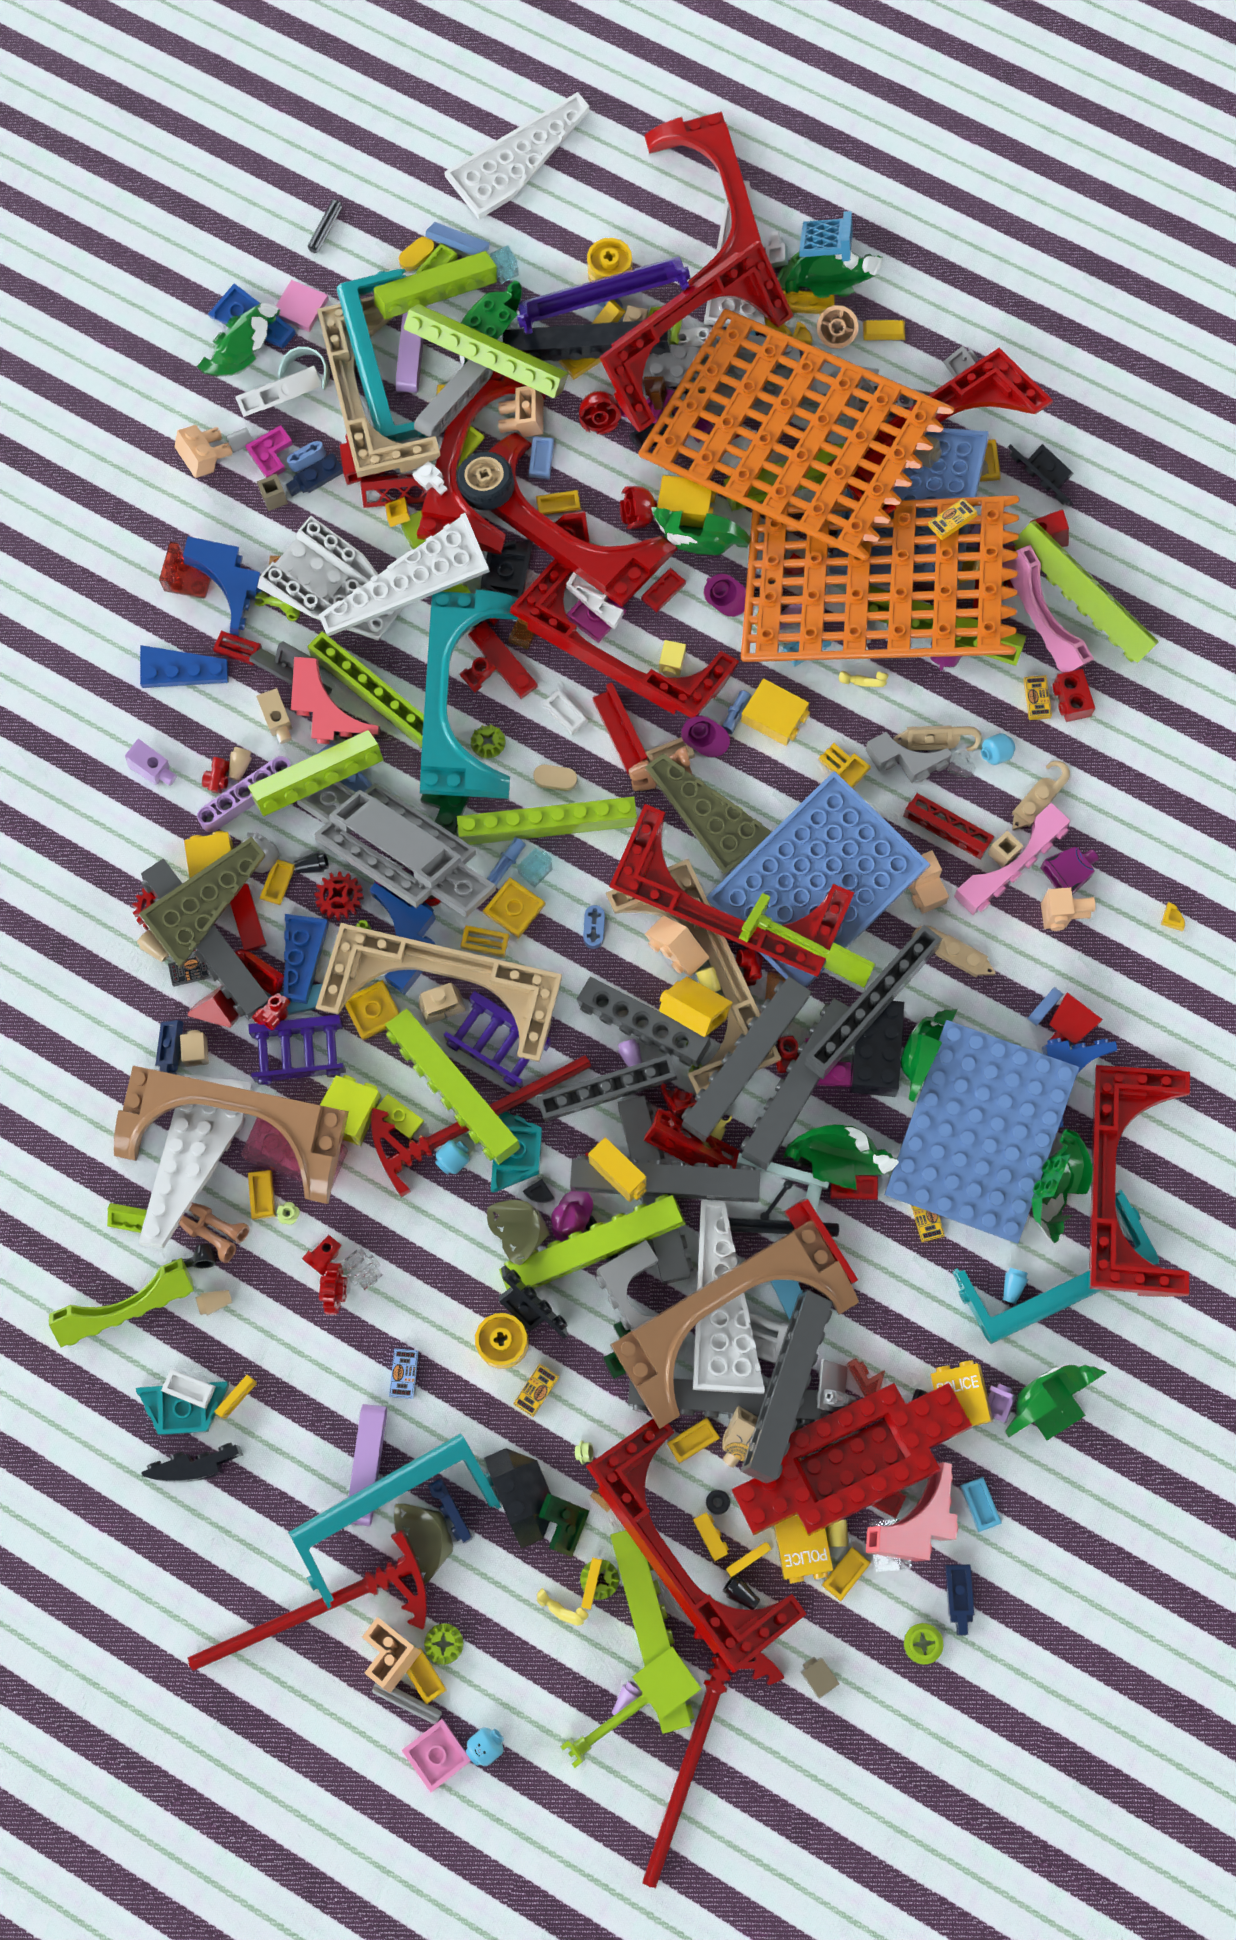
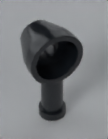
(202, 1258)

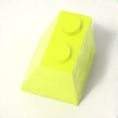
(358, 1100)

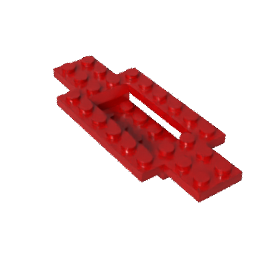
(859, 1467)

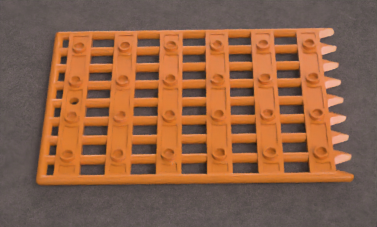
(811, 441)
(901, 593)

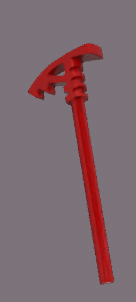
(426, 1145)
(369, 1584)
(714, 1688)

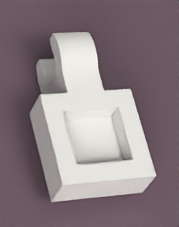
(777, 251)
(430, 476)

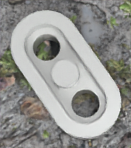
(692, 336)

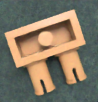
(527, 410)
(197, 453)
(1060, 907)

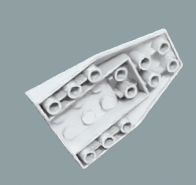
(321, 571)

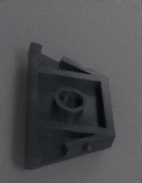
(508, 569)

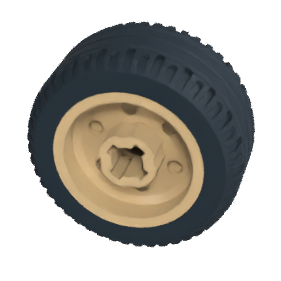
(485, 480)

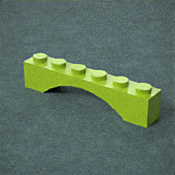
(78, 1322)

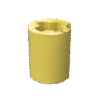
(708, 978)
(838, 1534)

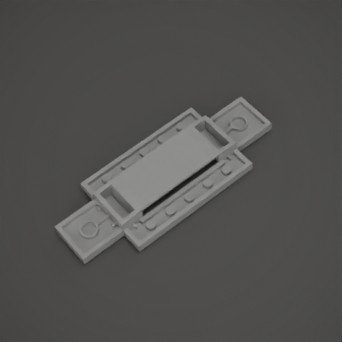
(406, 836)

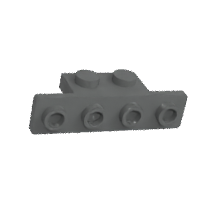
(281, 664)

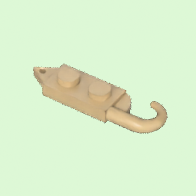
(937, 737)
(1039, 797)
(961, 955)

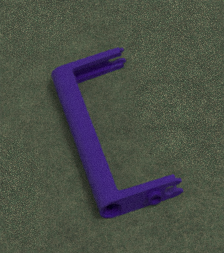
(602, 291)

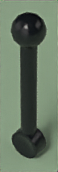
(787, 1185)

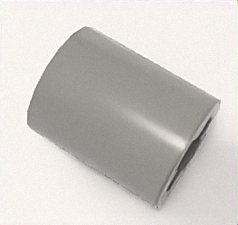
(239, 439)

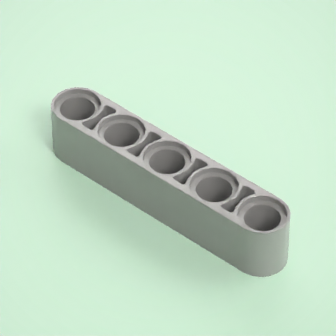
(452, 399)

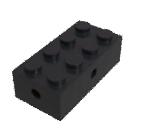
(878, 1054)

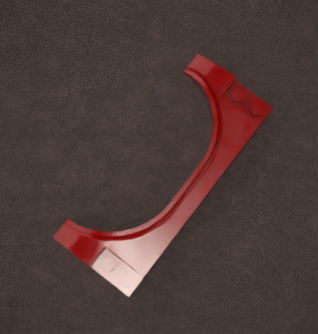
(712, 139)
(742, 275)
(988, 383)
(446, 508)
(610, 569)
(545, 613)
(646, 877)
(1117, 1100)
(727, 1630)

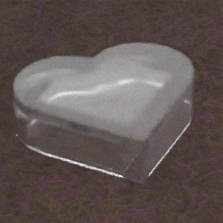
(961, 764)

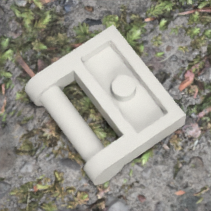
(768, 1346)

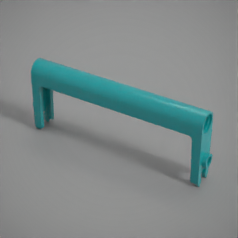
(349, 298)
(1057, 1298)
(380, 1493)

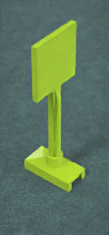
(837, 959)
(663, 1684)

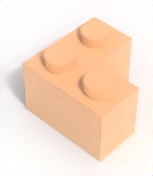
(928, 889)
(678, 944)
(394, 1657)

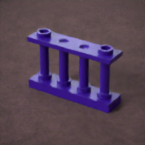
(498, 1018)
(307, 1028)

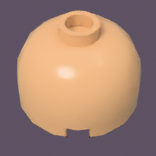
(837, 326)

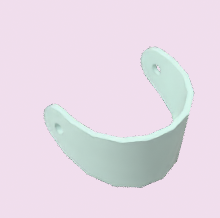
(298, 352)

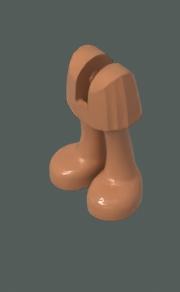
(641, 778)
(225, 1248)

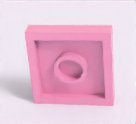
(300, 305)
(436, 1755)

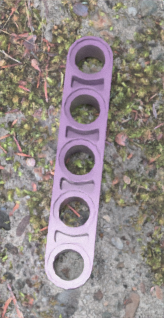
(409, 360)
(233, 797)
(368, 1452)

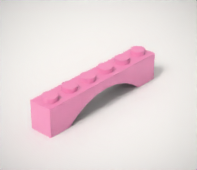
(1065, 648)
(980, 888)

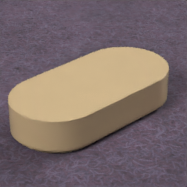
(555, 777)

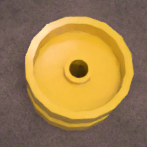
(608, 258)
(501, 1326)

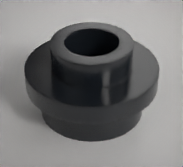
(717, 1494)

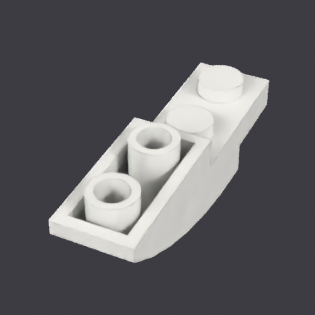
(278, 391)

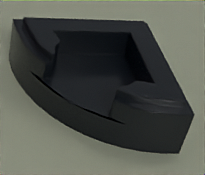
(539, 1192)

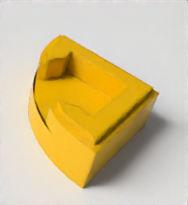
(802, 333)
(1173, 918)

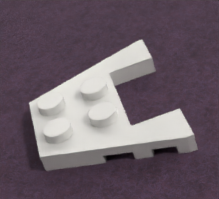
(594, 600)

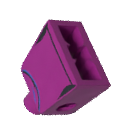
(1070, 868)

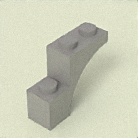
(916, 765)

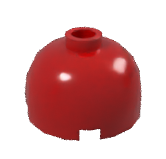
(599, 412)
(636, 507)

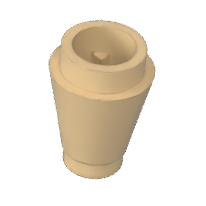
(239, 762)
(152, 946)
(213, 1301)

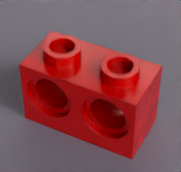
(1079, 695)

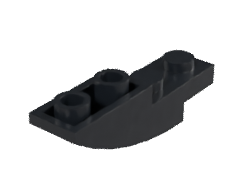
(184, 1469)

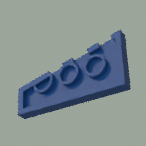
(237, 302)
(176, 668)
(302, 953)

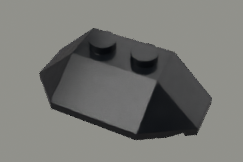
(521, 1492)

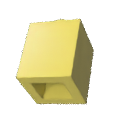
(672, 658)

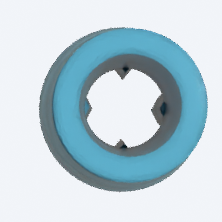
(1014, 1284)

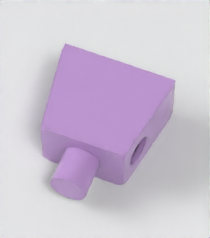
(142, 760)

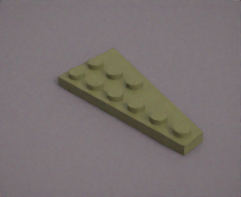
(713, 819)
(191, 909)

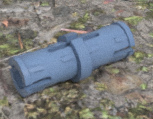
(735, 711)

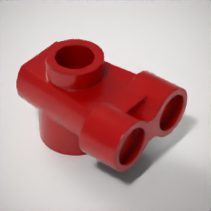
(475, 676)
(216, 778)
(751, 962)
(272, 1012)
(786, 1057)
(318, 1258)

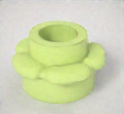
(290, 1219)
(584, 1452)

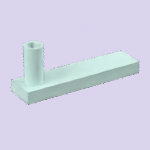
(814, 1188)

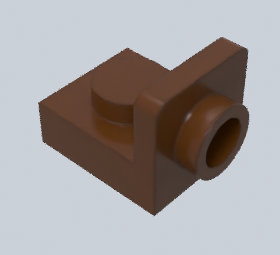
(656, 390)

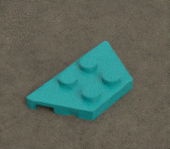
(525, 1161)
(177, 1416)

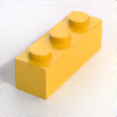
(711, 1536)

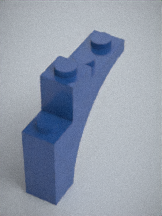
(223, 566)
(408, 923)
(1079, 1054)

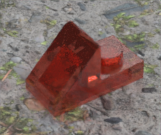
(859, 1372)

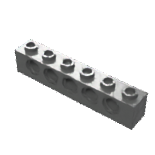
(595, 991)
(607, 1088)

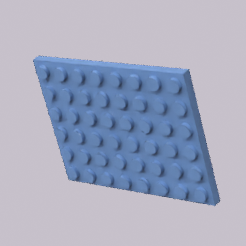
(952, 476)
(821, 844)
(982, 1131)

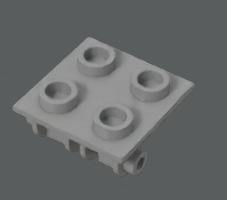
(833, 1387)

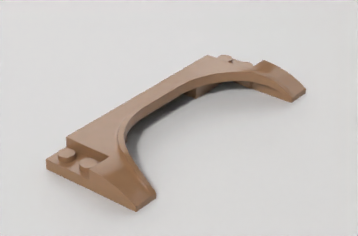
(309, 1128)
(652, 1348)

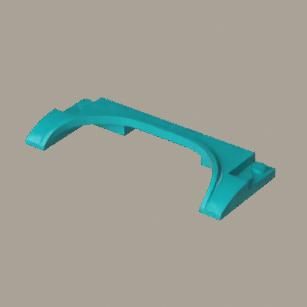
(444, 762)

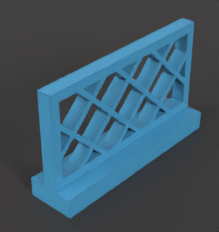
(827, 237)

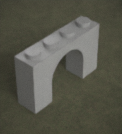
(618, 1274)

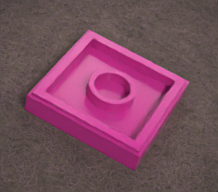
(588, 621)

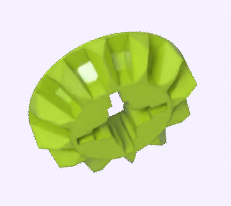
(488, 750)
(611, 1577)
(930, 1634)
(451, 1653)

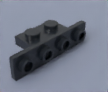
(1048, 468)
(526, 1306)

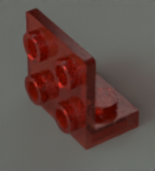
(182, 578)

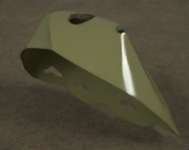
(521, 1228)
(426, 1535)

